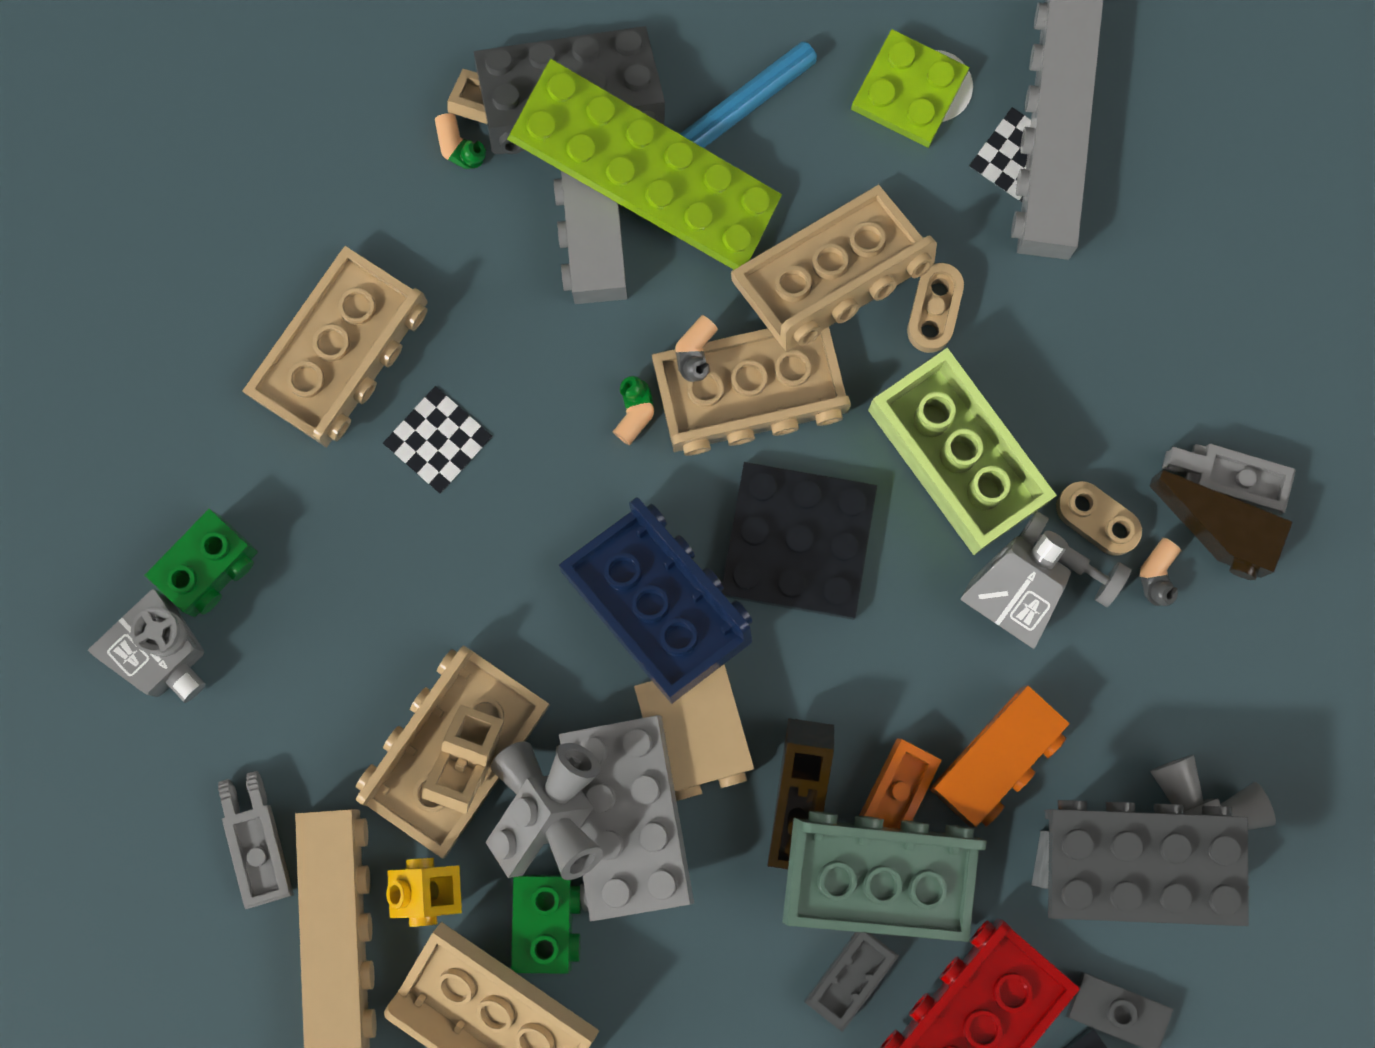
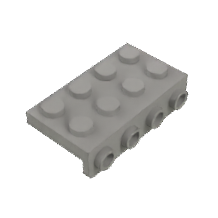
(632, 822)

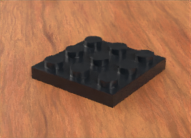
(799, 540)

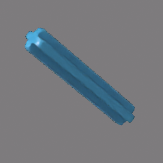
(751, 95)

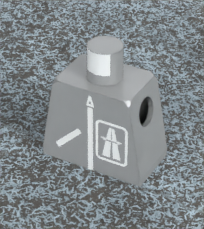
(1021, 586)
(144, 670)

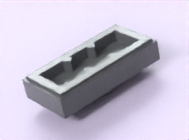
(851, 979)
(1119, 1012)

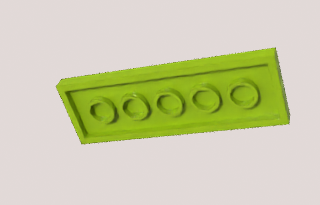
(644, 166)

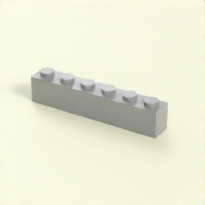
(1058, 128)

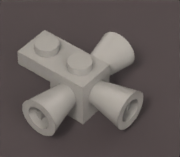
(1182, 787)
(545, 810)

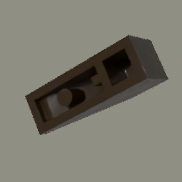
(1230, 529)
(802, 782)

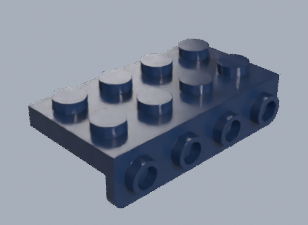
(659, 600)

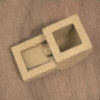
(463, 759)

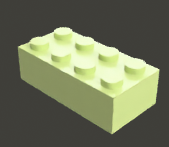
(960, 451)

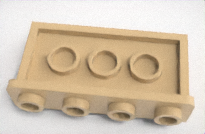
(834, 268)
(337, 347)
(750, 390)
(398, 781)
(473, 1001)

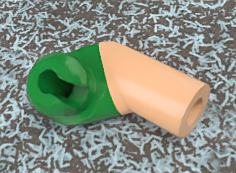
(456, 149)
(638, 407)

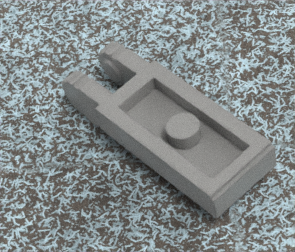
(254, 844)

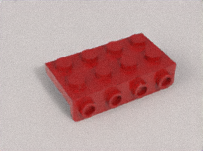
(990, 999)

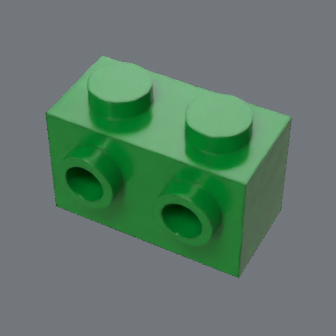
(202, 564)
(544, 924)

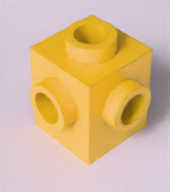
(424, 892)

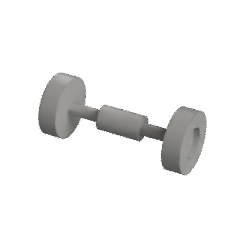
(1077, 562)

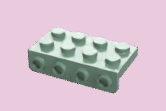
(881, 877)

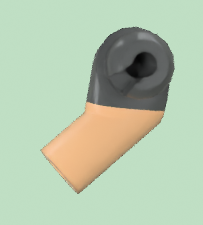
(690, 350)
(1155, 576)

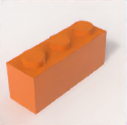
(1000, 758)

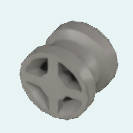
(150, 627)

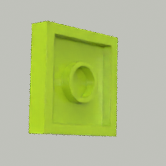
(910, 88)

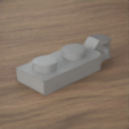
(1235, 475)

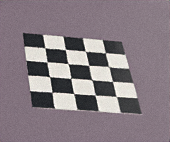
(1001, 155)
(437, 439)

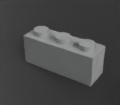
(592, 242)

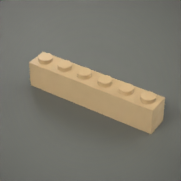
(334, 929)

